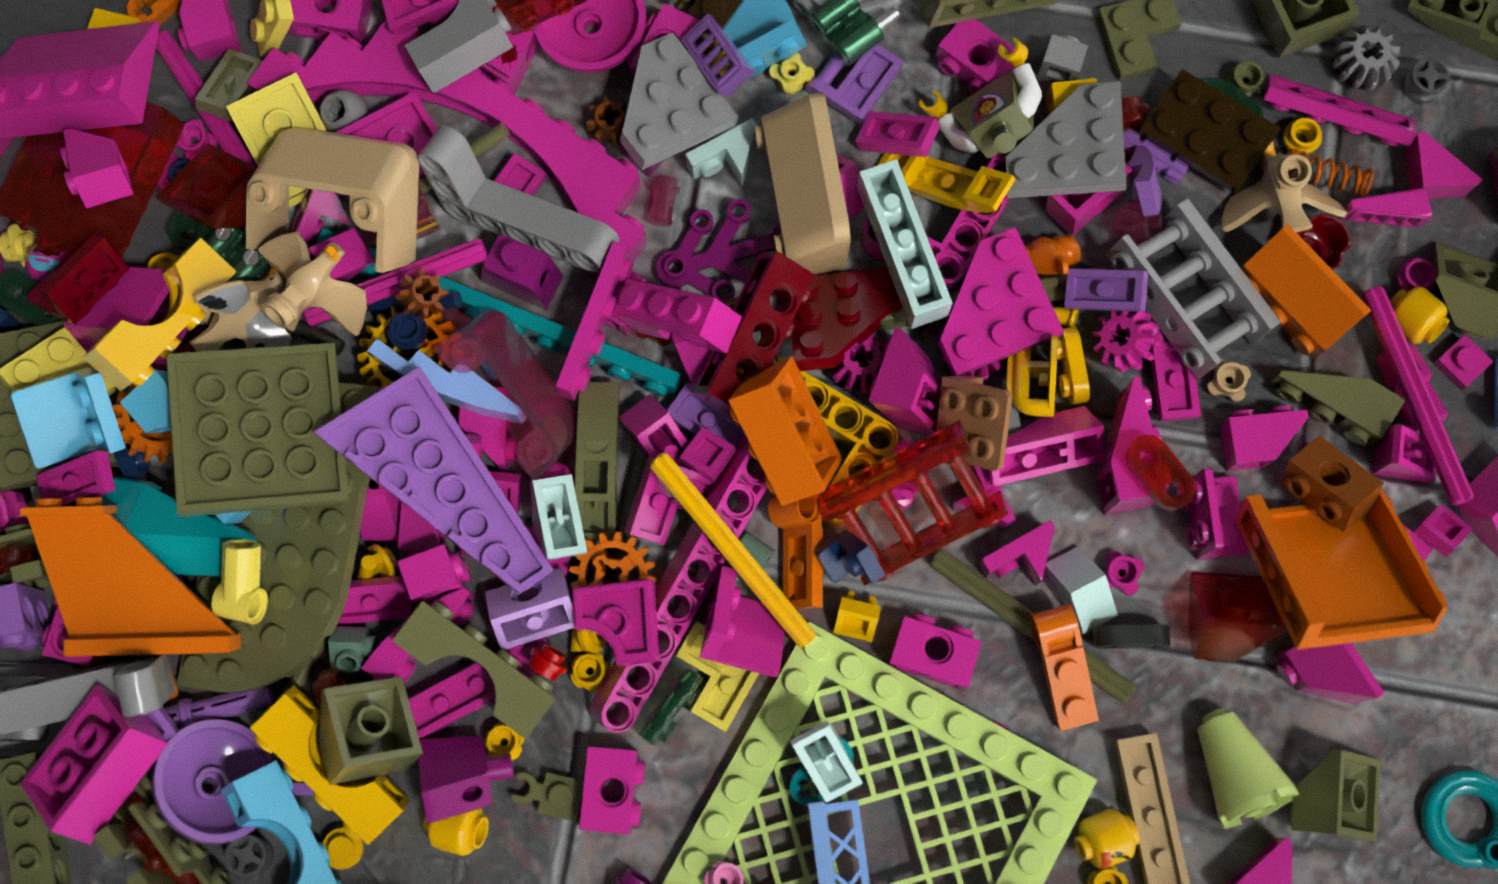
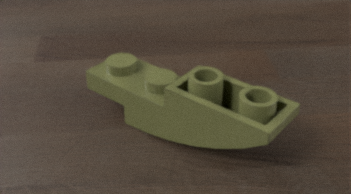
(1463, 21)
(597, 458)

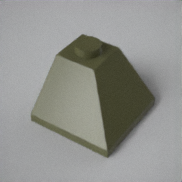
(1468, 290)
(1339, 798)

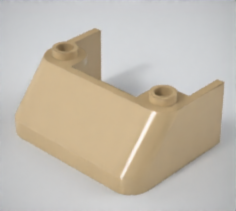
(374, 172)
(806, 184)

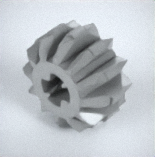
(1376, 48)

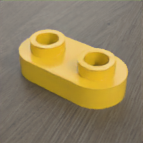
(1074, 380)

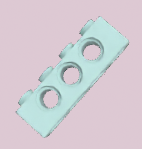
(904, 244)

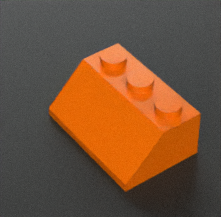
(1304, 293)
(786, 432)

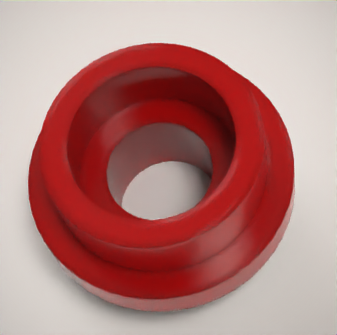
(547, 661)

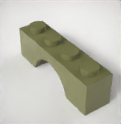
(432, 636)

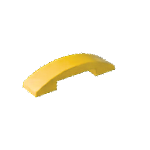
(952, 184)

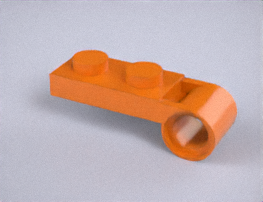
(800, 542)
(1064, 666)

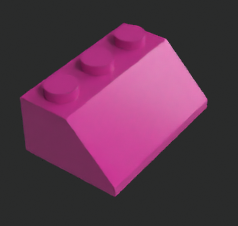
(92, 766)

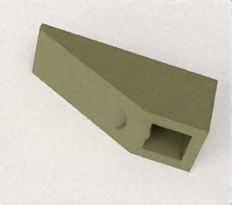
(1350, 403)

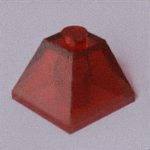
(211, 189)
(1230, 615)

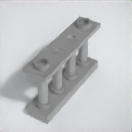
(1219, 272)

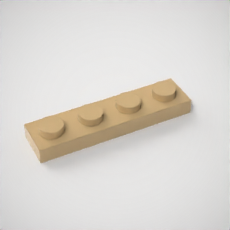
(1152, 810)

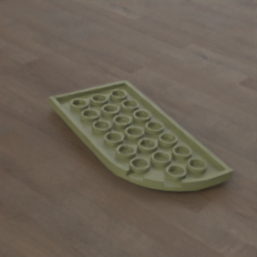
(307, 580)

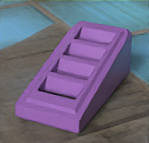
(735, 74)

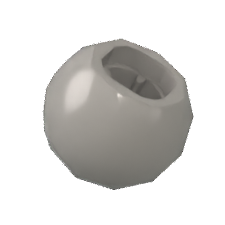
(342, 109)

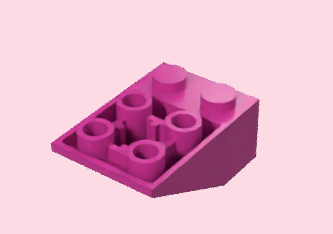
(1116, 483)

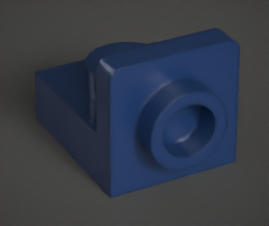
(849, 555)

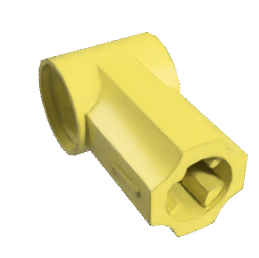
(239, 591)

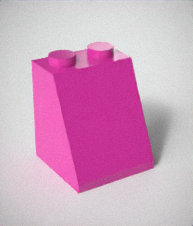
(139, 299)

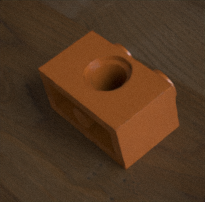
(1331, 483)

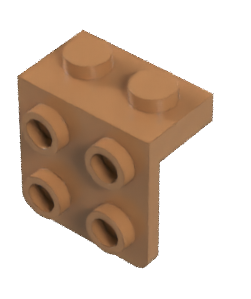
(983, 414)

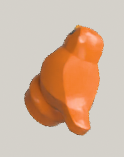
(1054, 254)

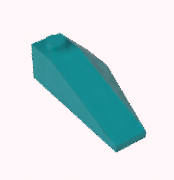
(181, 543)

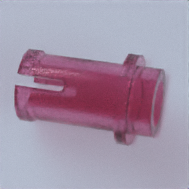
(663, 200)

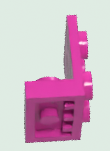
(1214, 517)
(740, 629)

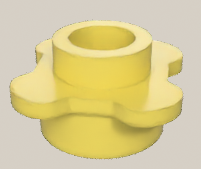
(789, 83)
(16, 244)

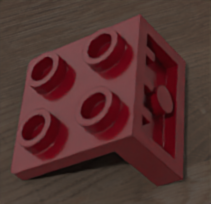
(79, 280)

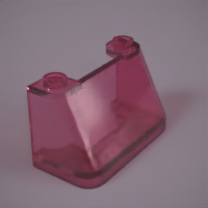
(495, 340)

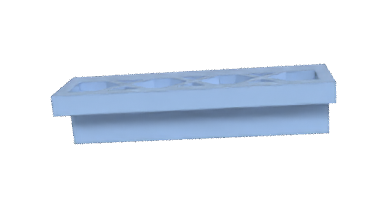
(822, 842)

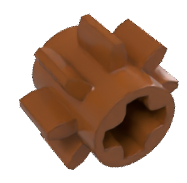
(603, 112)
(428, 287)

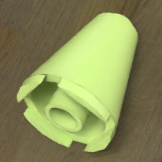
(1241, 770)

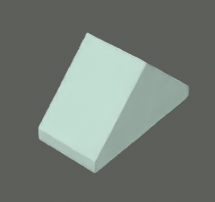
(557, 517)
(1083, 587)
(826, 761)

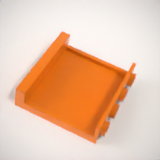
(1341, 583)

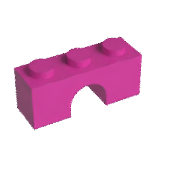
(666, 310)

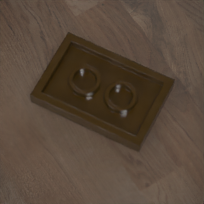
(1209, 131)

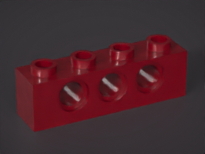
(792, 287)

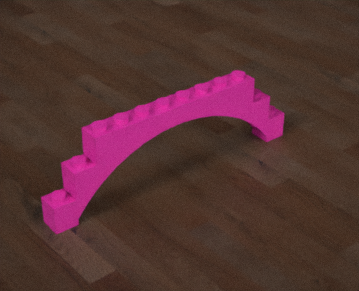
(580, 168)

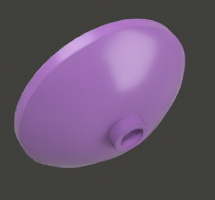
(210, 752)

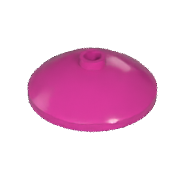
(618, 34)

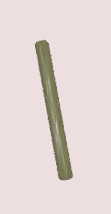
(1018, 616)

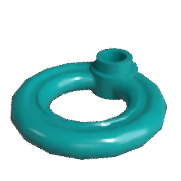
(1434, 818)

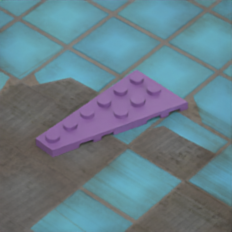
(426, 462)

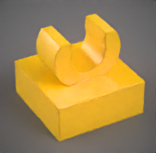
(857, 618)

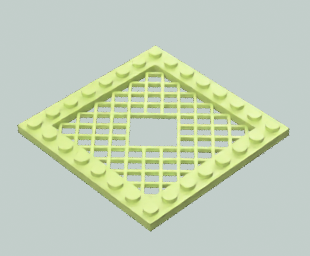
(1058, 784)

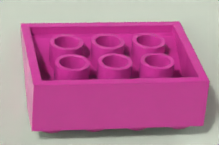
(76, 79)

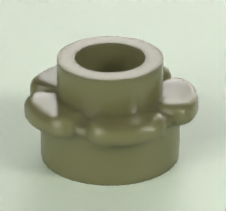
(1251, 71)

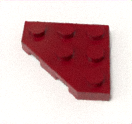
(839, 313)

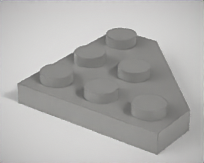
(671, 104)
(1074, 147)

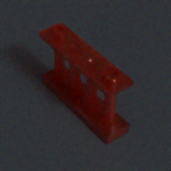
(913, 465)

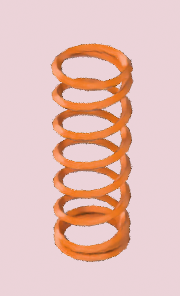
(1360, 177)

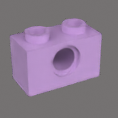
(534, 613)

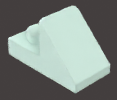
(730, 147)

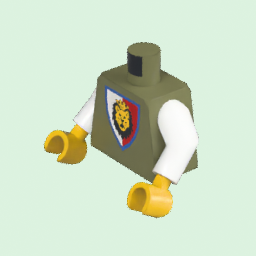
(995, 114)

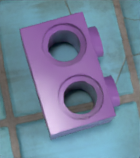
(22, 617)

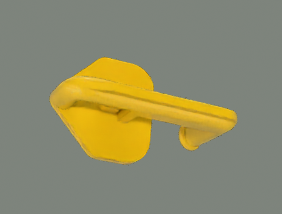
(1021, 369)

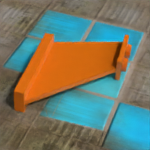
(116, 590)

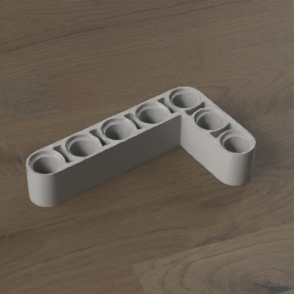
(509, 212)
(138, 681)

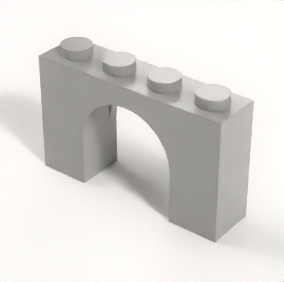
(460, 43)

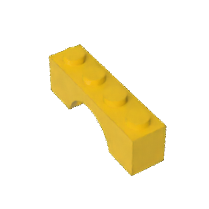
(129, 349)
(292, 734)

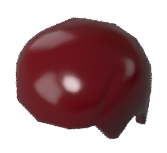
(1327, 238)

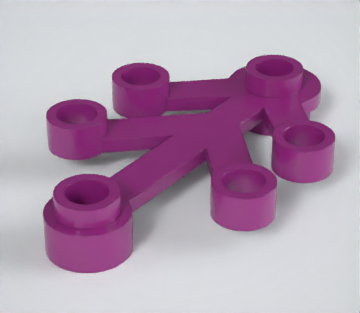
(719, 256)

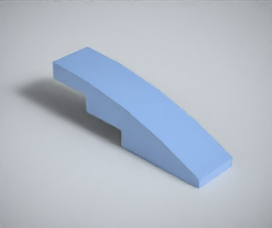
(456, 388)

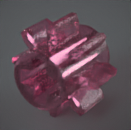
(1133, 223)

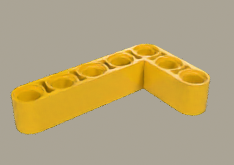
(855, 438)

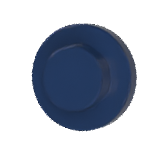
(407, 331)

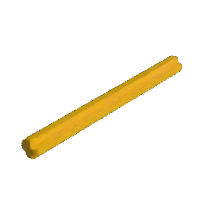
(732, 549)

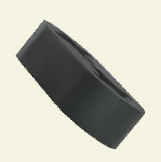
(1132, 636)

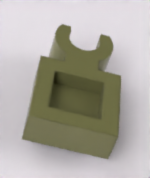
(557, 796)

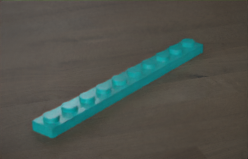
(554, 336)

